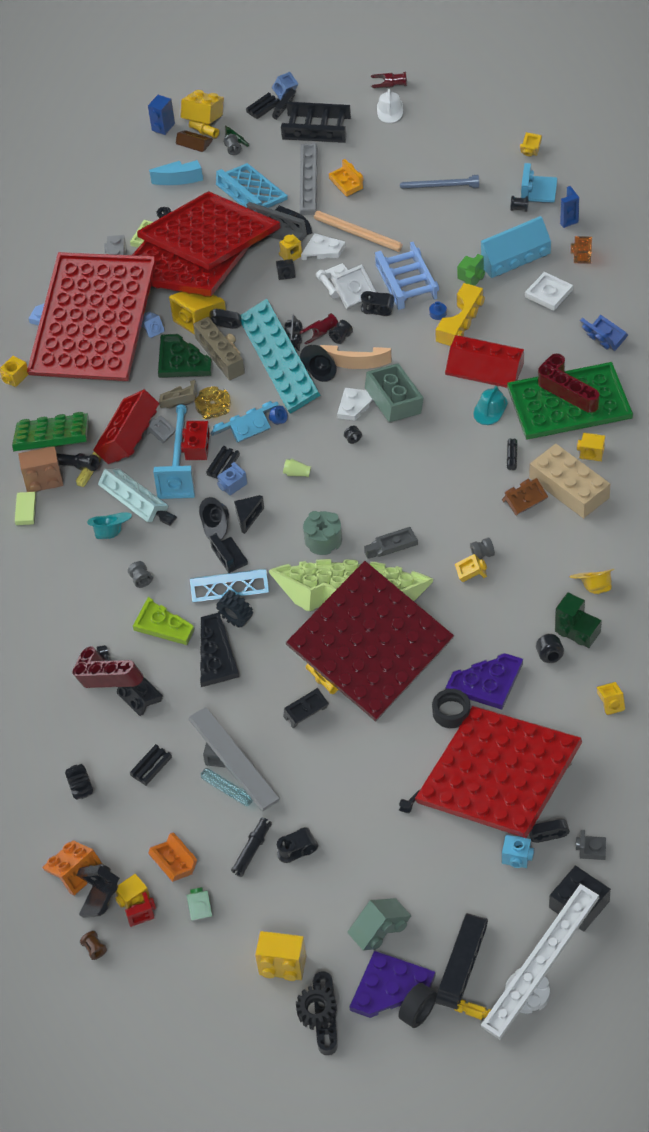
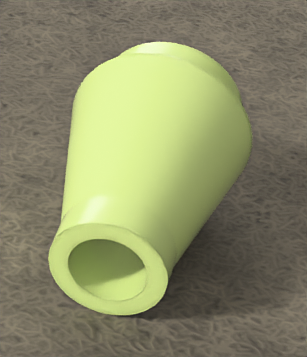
(296, 468)

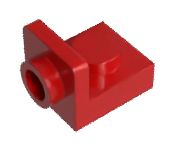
(141, 912)

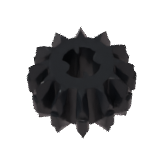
(79, 781)

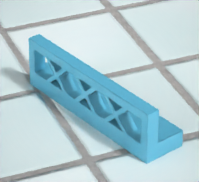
(229, 577)

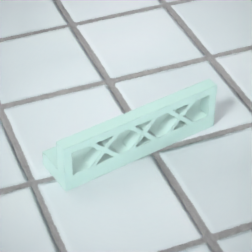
(131, 494)

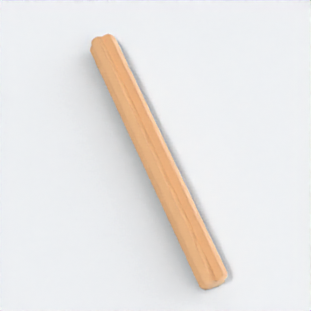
(358, 231)

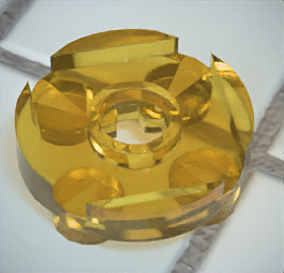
(214, 410)

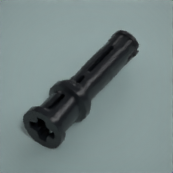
(80, 461)

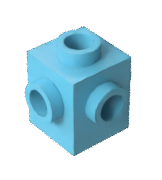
(517, 851)

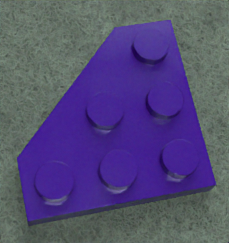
(488, 681)
(387, 984)

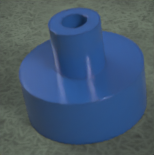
(438, 310)
(278, 415)

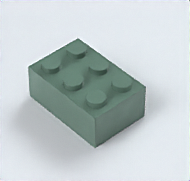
(393, 392)

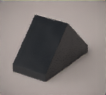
(248, 511)

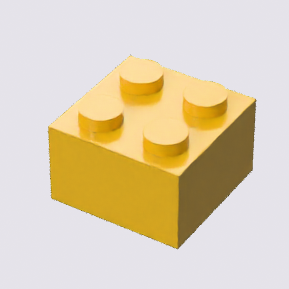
(202, 107)
(281, 955)

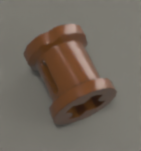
(93, 945)

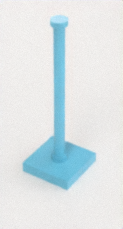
(175, 480)

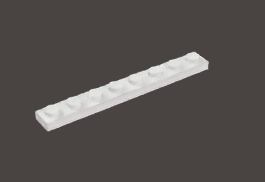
(539, 961)

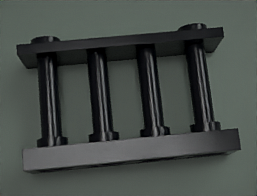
(314, 132)

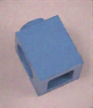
(284, 84)

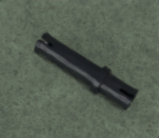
(256, 839)

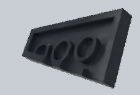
(216, 654)

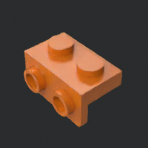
(173, 858)

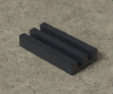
(261, 105)
(282, 105)
(221, 459)
(147, 764)

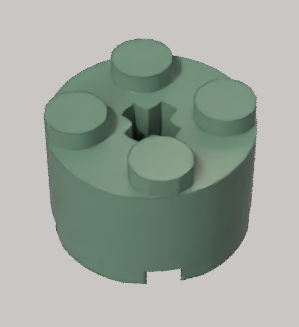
(322, 532)

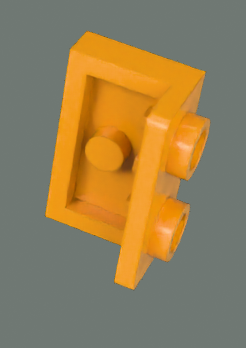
(347, 178)

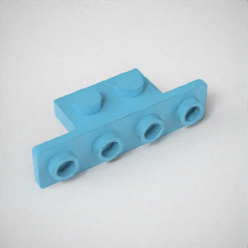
(248, 425)

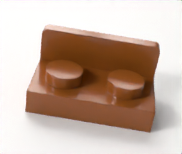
(525, 496)

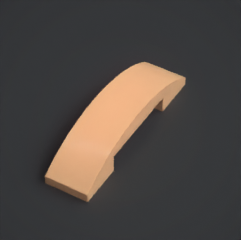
(359, 360)

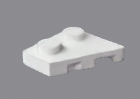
(353, 404)

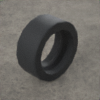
(447, 696)
(417, 1005)

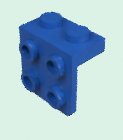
(605, 331)

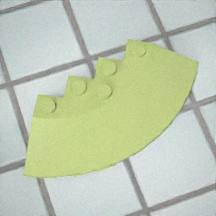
(314, 583)

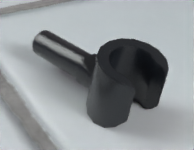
(103, 651)
(405, 805)

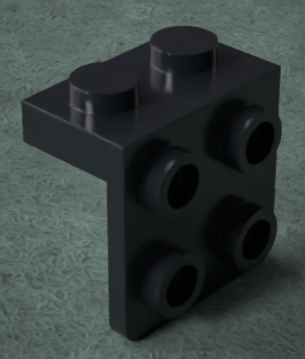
(103, 887)

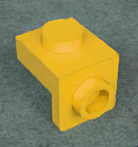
(531, 144)

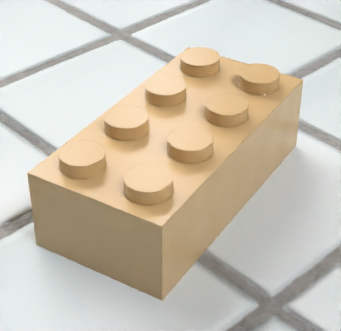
(570, 480)

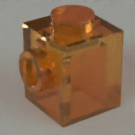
(582, 249)

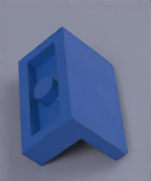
(569, 208)

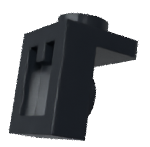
(285, 269)

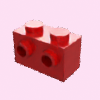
(196, 440)

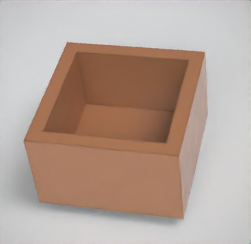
(40, 469)

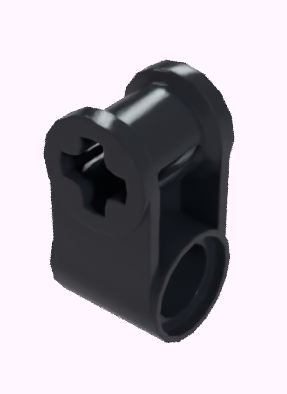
(378, 304)
(297, 844)

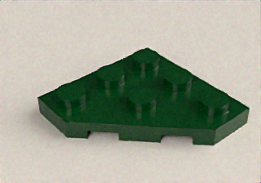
(181, 358)

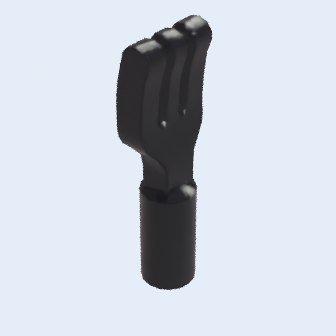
(166, 517)

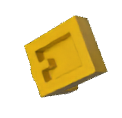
(471, 567)
(611, 697)

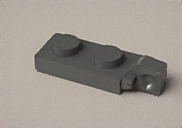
(391, 543)

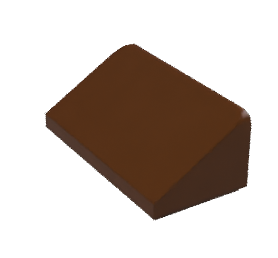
(193, 140)

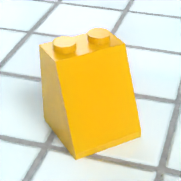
(192, 308)

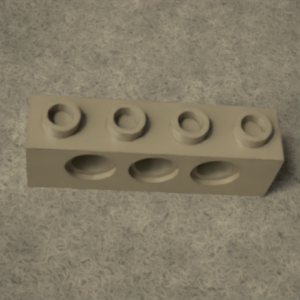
(219, 348)

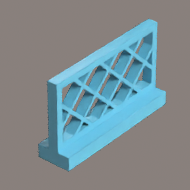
(243, 194)

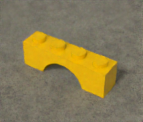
(468, 300)

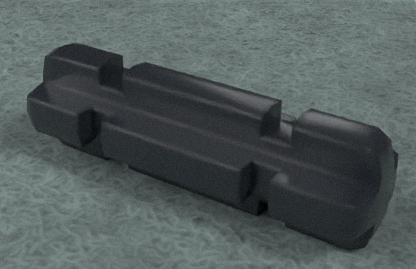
(512, 454)

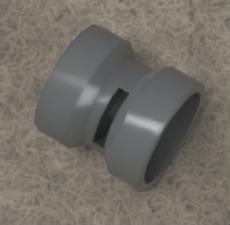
(482, 548)
(139, 573)

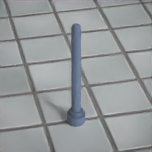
(471, 181)

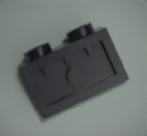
(140, 696)

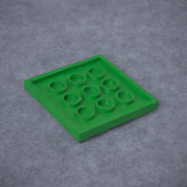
(50, 431)

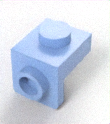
(152, 324)

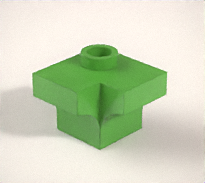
(471, 269)

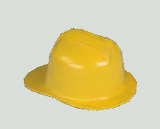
(595, 581)

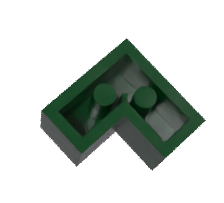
(575, 623)

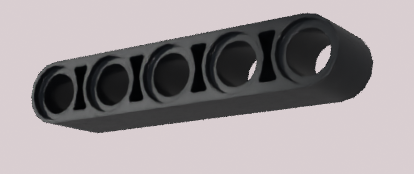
(461, 961)

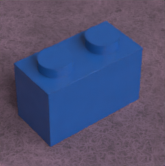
(161, 114)

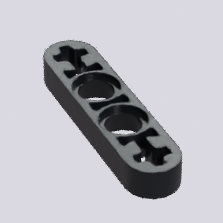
(331, 1030)

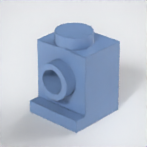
(232, 479)

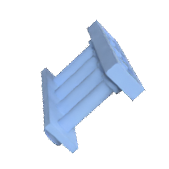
(394, 285)

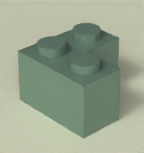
(376, 921)

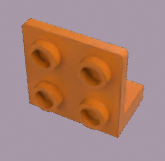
(67, 863)

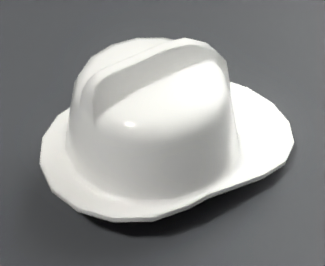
(389, 107)

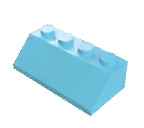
(515, 247)

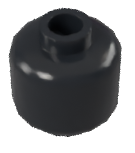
(549, 648)

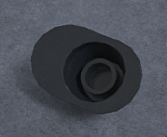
(318, 362)
(213, 517)

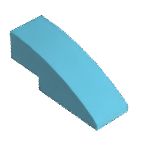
(176, 173)

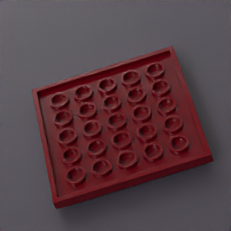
(370, 640)

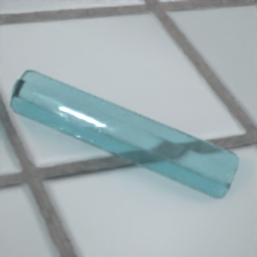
(226, 786)

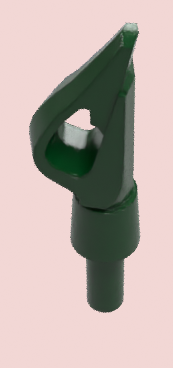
(228, 130)

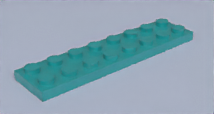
(279, 356)

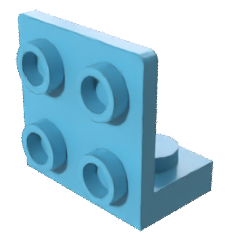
(537, 187)

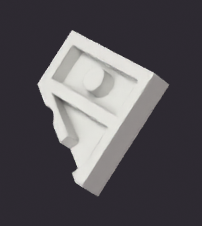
(323, 247)

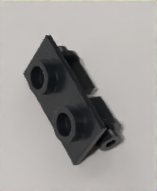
(292, 329)

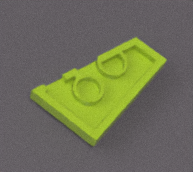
(161, 623)

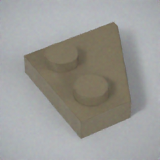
(178, 395)

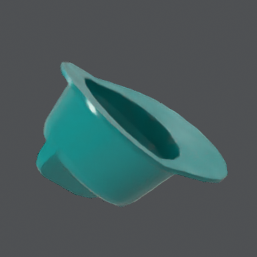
(490, 406)
(108, 526)

